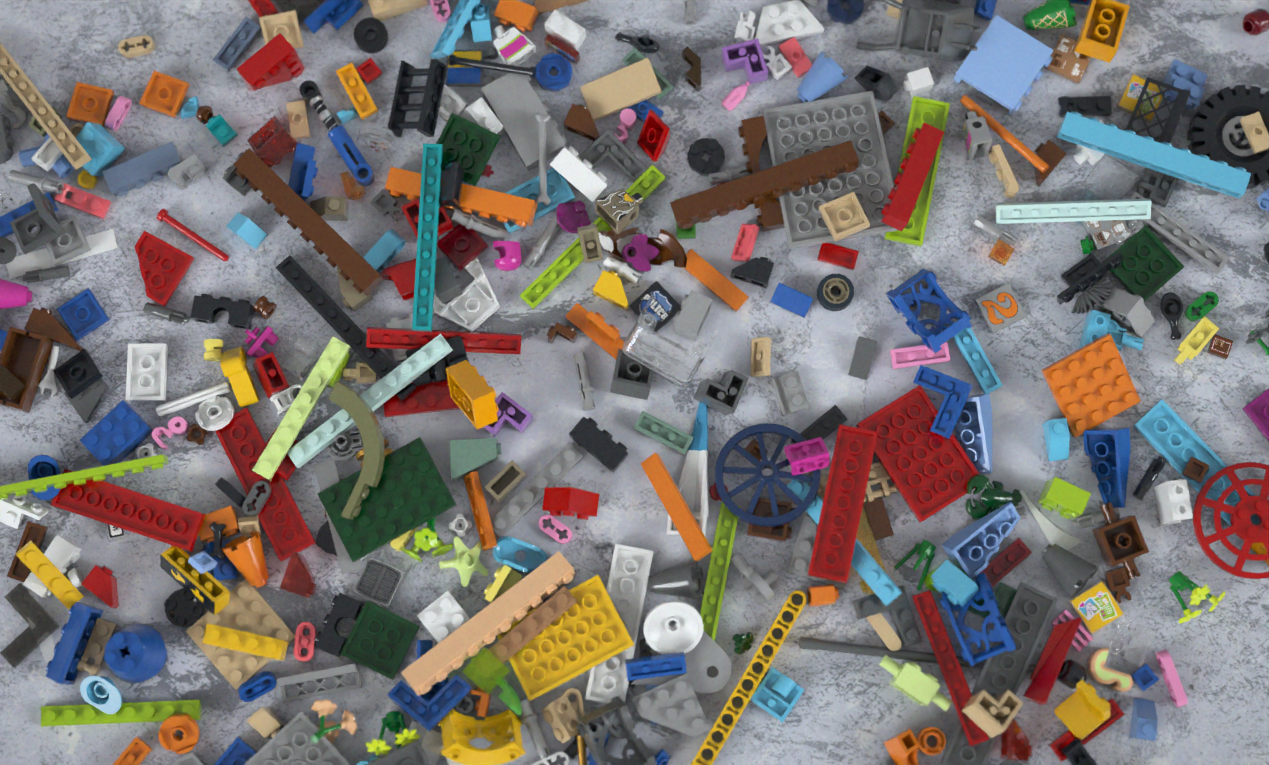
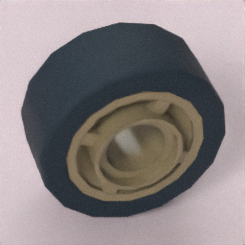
(838, 282)

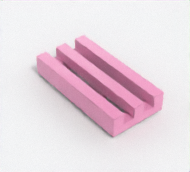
(1083, 642)

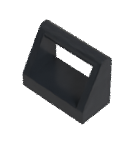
(452, 185)

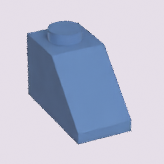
(1144, 720)

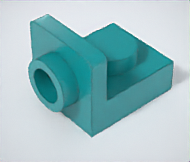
(221, 130)

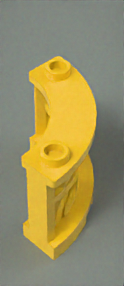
(493, 728)

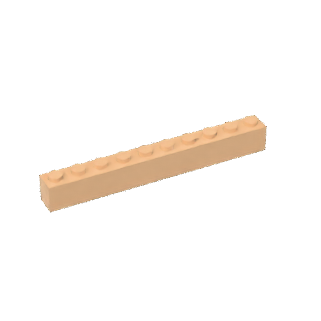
(488, 623)

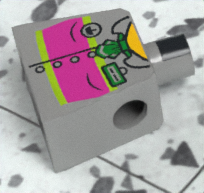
(976, 136)

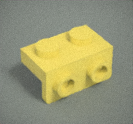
(505, 579)

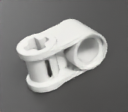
(284, 399)

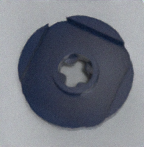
(845, 15)

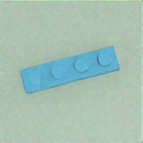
(977, 361)

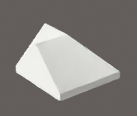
(430, 741)

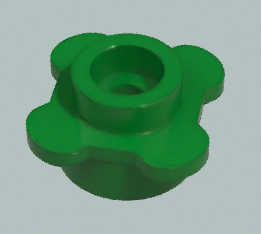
(1087, 245)

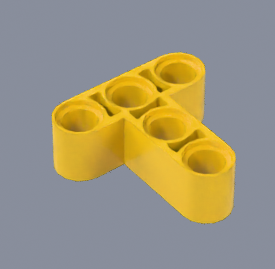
(235, 368)

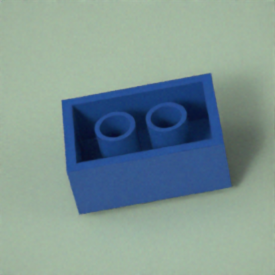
(116, 434)

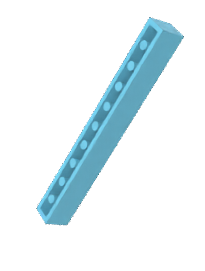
(1154, 155)

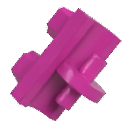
(266, 335)

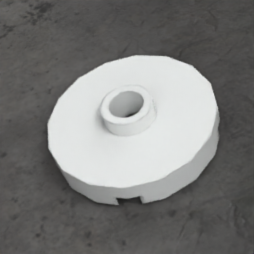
(215, 413)

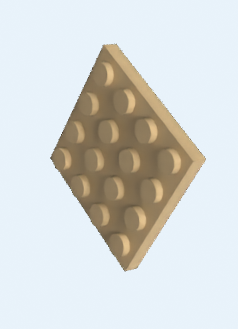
(246, 613)

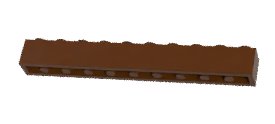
(765, 185)
(311, 225)

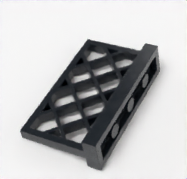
(1175, 113)

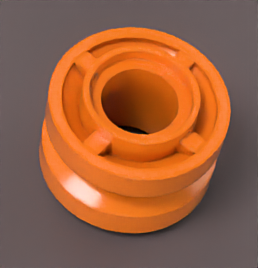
(939, 737)

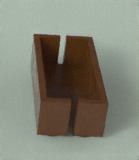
(25, 358)

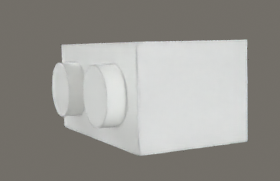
(565, 30)

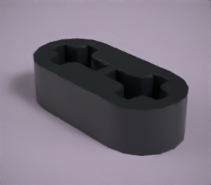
(230, 491)

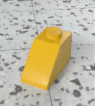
(611, 289)

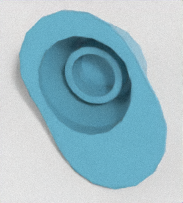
(101, 693)

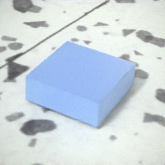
(202, 562)

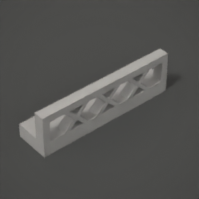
(317, 675)

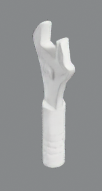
(49, 380)

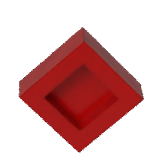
(369, 71)

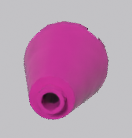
(13, 295)

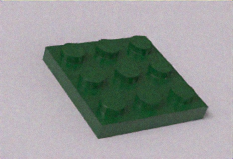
(468, 146)
(1145, 264)
(380, 640)

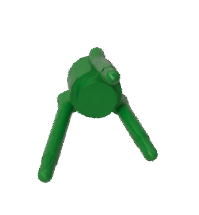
(925, 550)

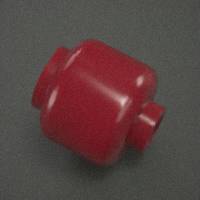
(1256, 22)

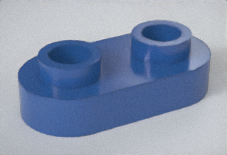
(257, 686)

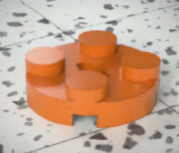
(181, 722)

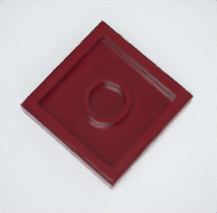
(462, 246)

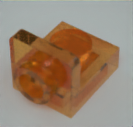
(349, 187)

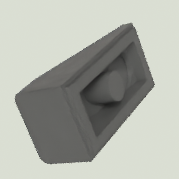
(862, 358)

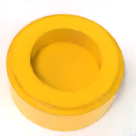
(87, 180)

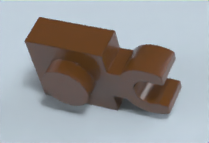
(1117, 581)

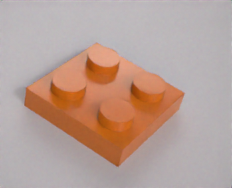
(164, 94)
(90, 104)

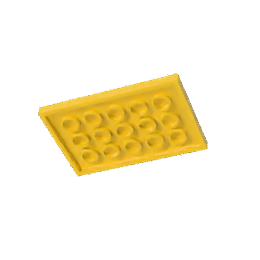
(572, 643)

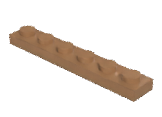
(533, 625)

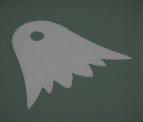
(702, 656)

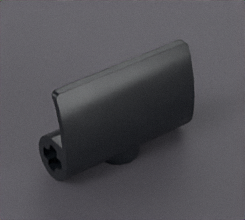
(437, 372)

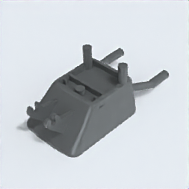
(930, 30)

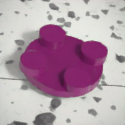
(572, 215)

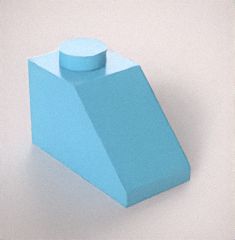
(1057, 439)

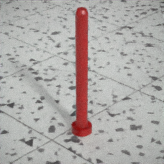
(163, 216)

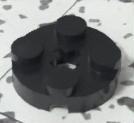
(710, 147)

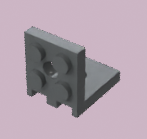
(43, 217)

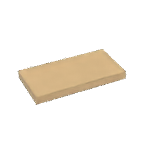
(621, 89)

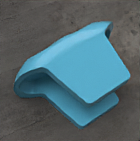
(506, 550)

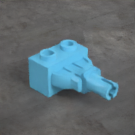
(1099, 324)

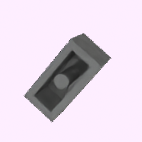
(446, 283)

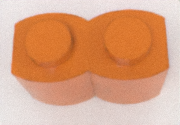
(822, 595)

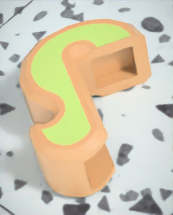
(1104, 675)

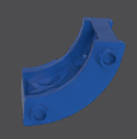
(933, 337)
(999, 634)

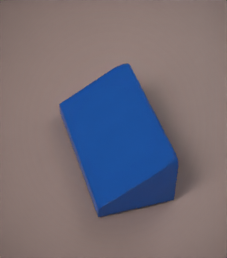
(791, 300)

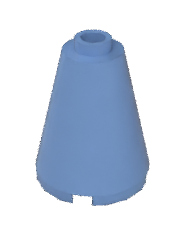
(820, 78)

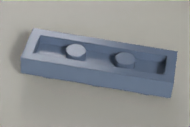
(237, 44)

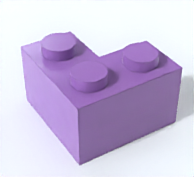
(746, 56)
(509, 412)

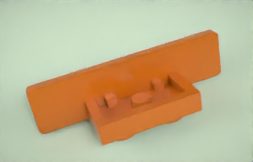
(596, 329)

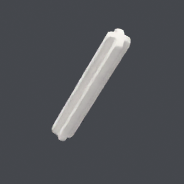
(192, 399)

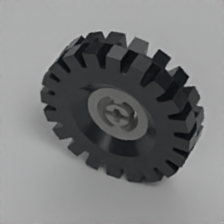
(1215, 133)

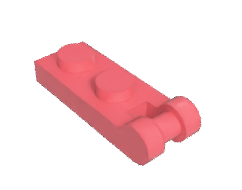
(83, 201)

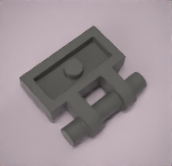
(1162, 188)

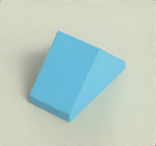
(246, 230)

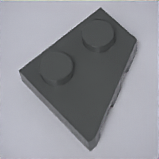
(88, 399)

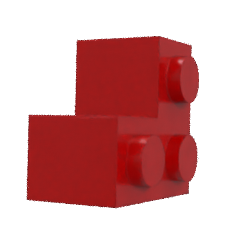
(411, 212)
(570, 502)

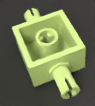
(915, 684)

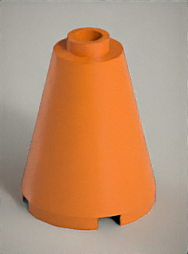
(248, 558)

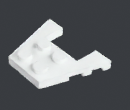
(475, 303)

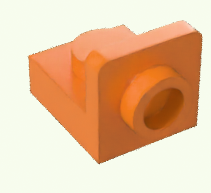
(483, 704)

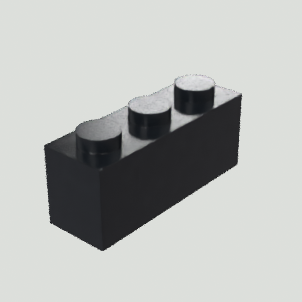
(599, 443)

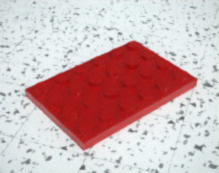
(921, 464)

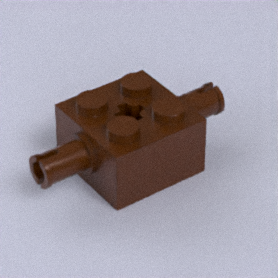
(1128, 549)

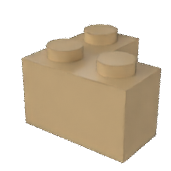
(990, 713)

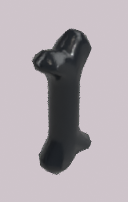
(217, 530)

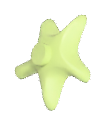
(465, 561)

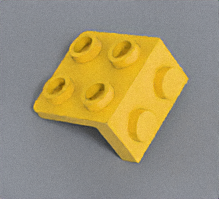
(1083, 710)

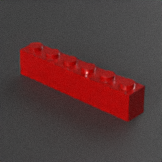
(912, 177)

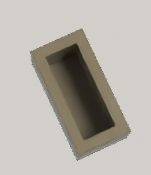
(505, 481)

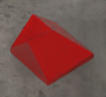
(654, 136)

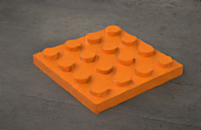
(1091, 385)

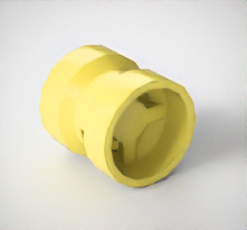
(213, 349)

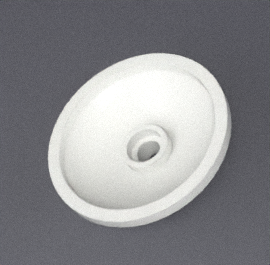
(674, 637)

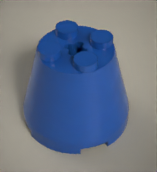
(145, 656)

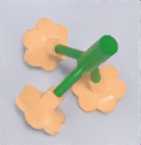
(330, 728)

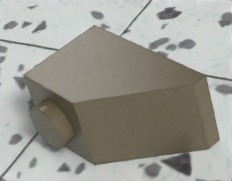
(331, 208)

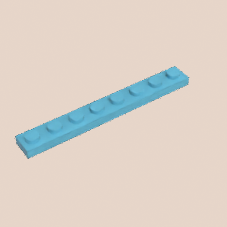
(861, 559)

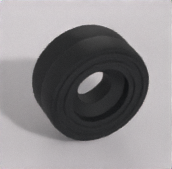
(376, 44)

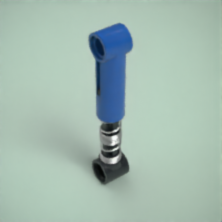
(337, 134)

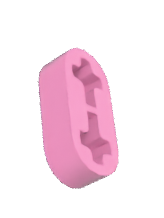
(118, 113)
(552, 533)

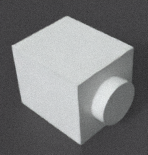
(918, 81)

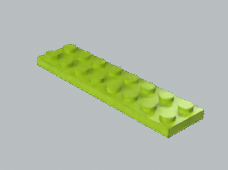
(934, 114)

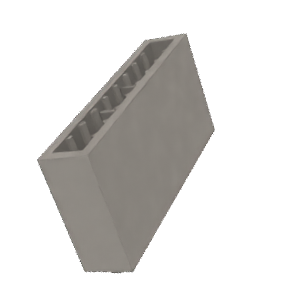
(515, 107)

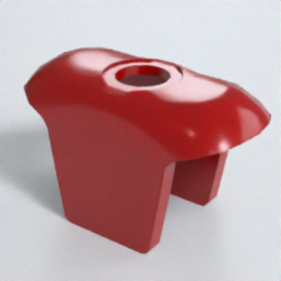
(403, 277)

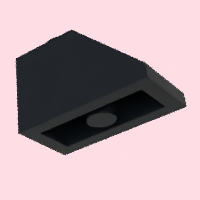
(878, 82)
(754, 271)

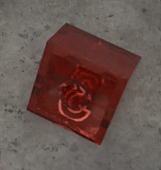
(272, 142)

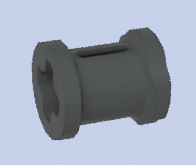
(470, 707)

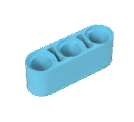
(385, 250)

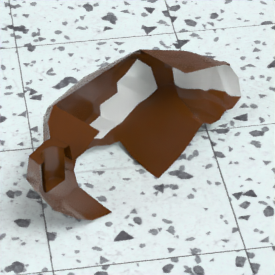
(667, 244)

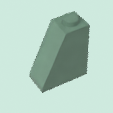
(472, 455)

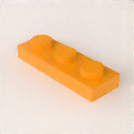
(356, 91)

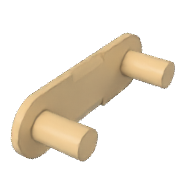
(885, 631)

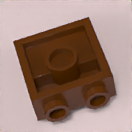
(776, 533)

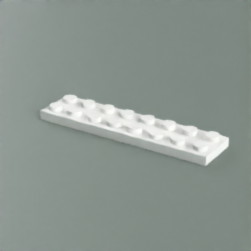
(627, 591)

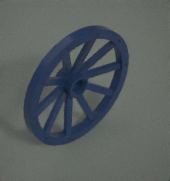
(726, 497)

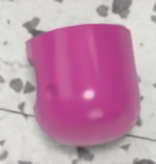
(509, 255)

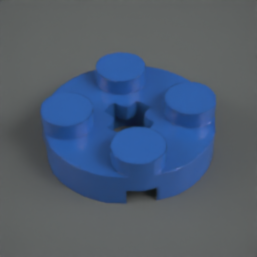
(557, 82)

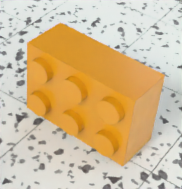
(1102, 29)
(472, 394)

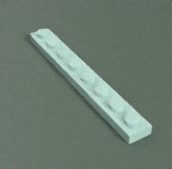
(1073, 211)

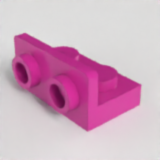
(807, 456)

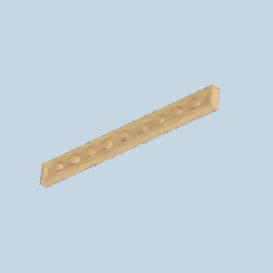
(42, 110)

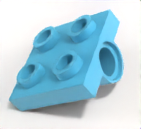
(777, 694)

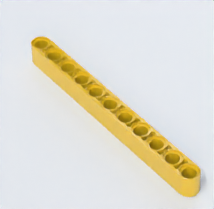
(759, 657)

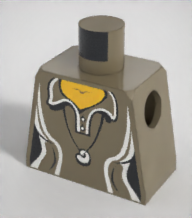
(618, 209)

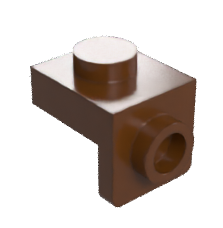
(564, 331)

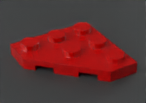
(161, 267)

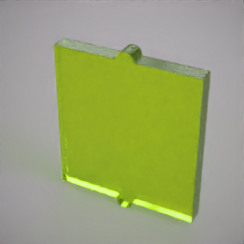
(486, 670)

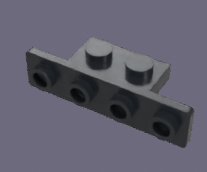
(1084, 273)

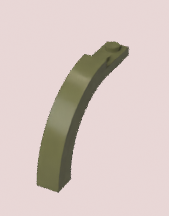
(372, 443)

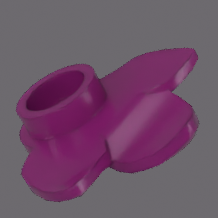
(642, 253)

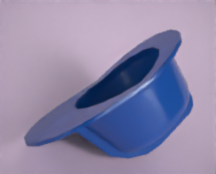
(41, 467)

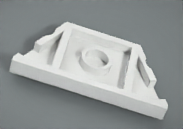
(786, 21)

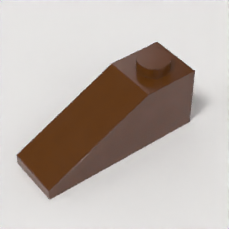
(45, 324)

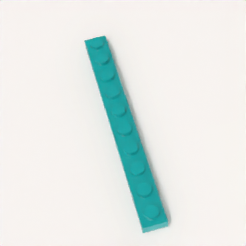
(427, 237)

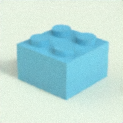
(100, 147)

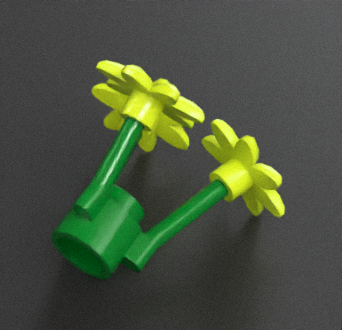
(1182, 582)
(393, 722)

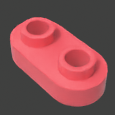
(303, 641)

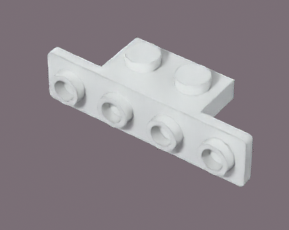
(14, 508)

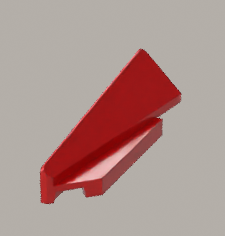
(1051, 661)

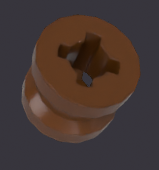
(264, 307)

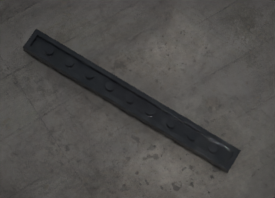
(339, 321)

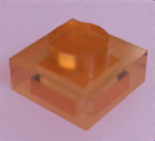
(1001, 252)

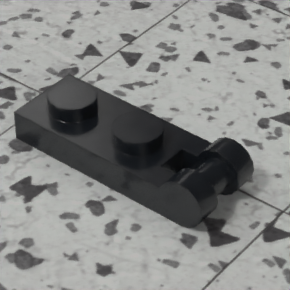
(1086, 106)

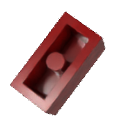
(270, 374)

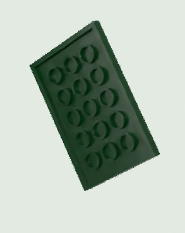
(405, 498)

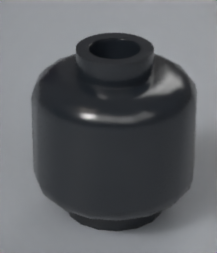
(1071, 673)

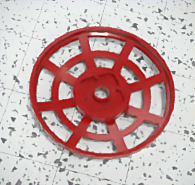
(1239, 519)

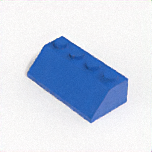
(72, 643)

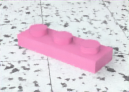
(918, 356)

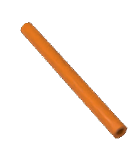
(1005, 134)

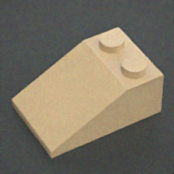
(388, 9)

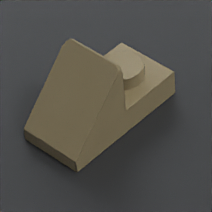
(590, 243)

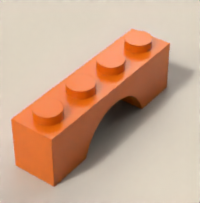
(903, 748)

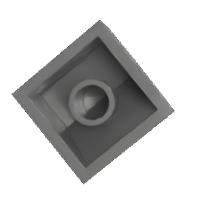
(631, 377)

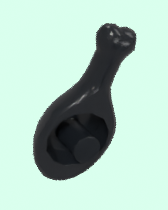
(641, 43)
(1172, 309)

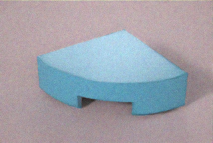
(190, 108)
(345, 116)

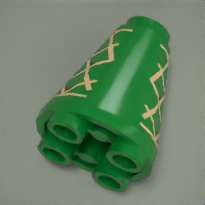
(1051, 15)

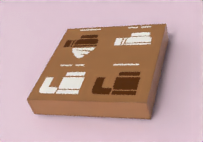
(1067, 61)

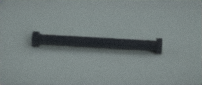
(453, 60)

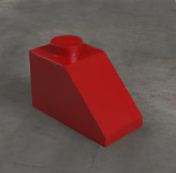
(103, 585)

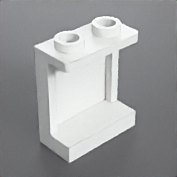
(1173, 502)

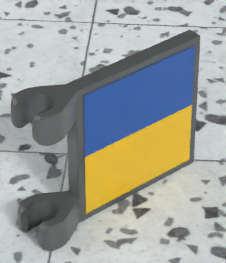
(469, 76)

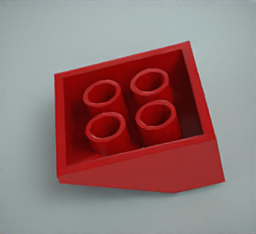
(271, 65)

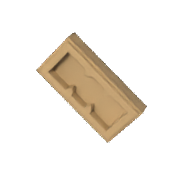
(298, 119)
(1255, 132)

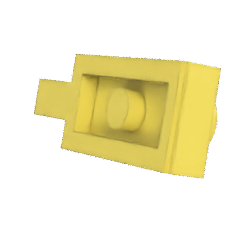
(1196, 340)

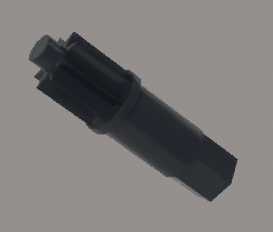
(1148, 478)

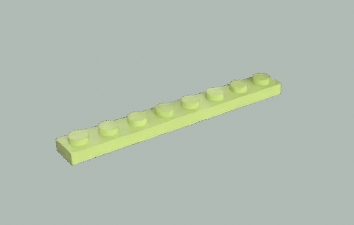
(301, 408)

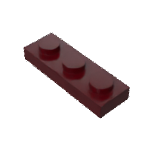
(1006, 561)

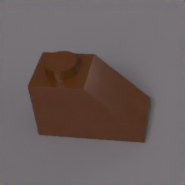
(581, 122)
(1051, 155)

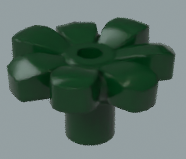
(742, 642)

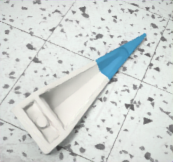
(694, 476)

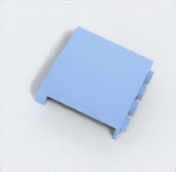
(1005, 64)

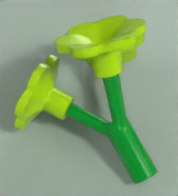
(427, 539)

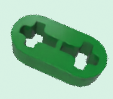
(1199, 303)

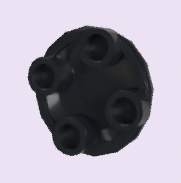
(183, 608)

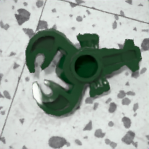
(991, 496)

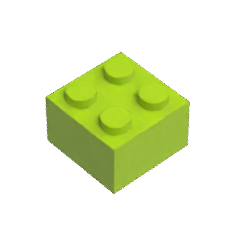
(1063, 498)

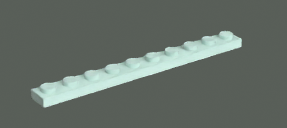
(374, 396)

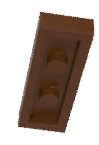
(34, 533)

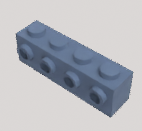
(142, 169)

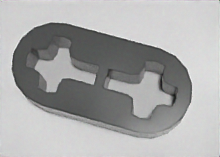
(252, 496)

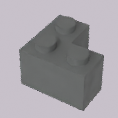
(722, 396)

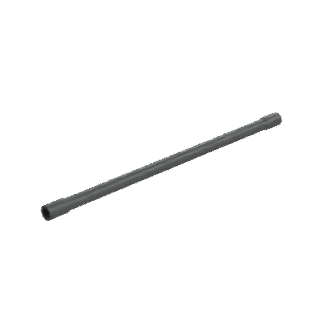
(816, 644)

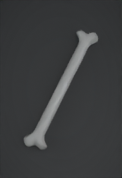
(543, 197)

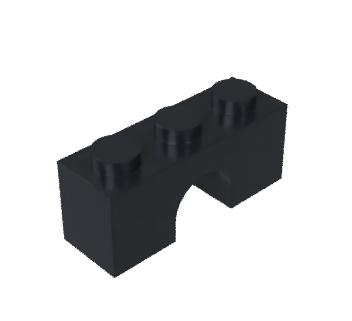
(206, 308)
(329, 639)

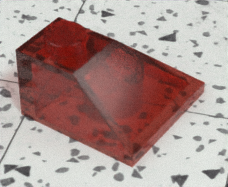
(298, 576)
(1015, 743)

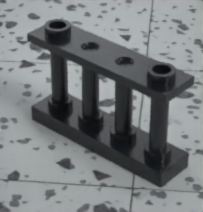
(431, 101)

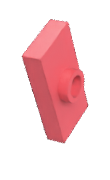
(795, 57)
(745, 242)

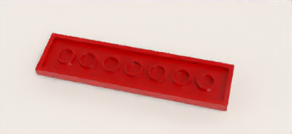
(842, 504)
(132, 512)
(280, 513)

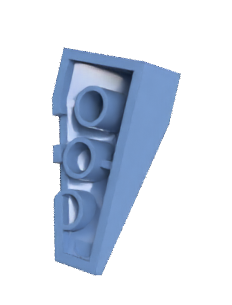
(975, 431)
(976, 543)

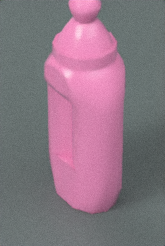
(735, 96)

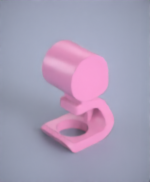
(627, 122)
(175, 426)

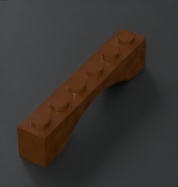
(754, 135)

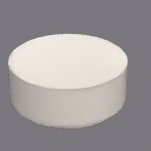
(75, 578)

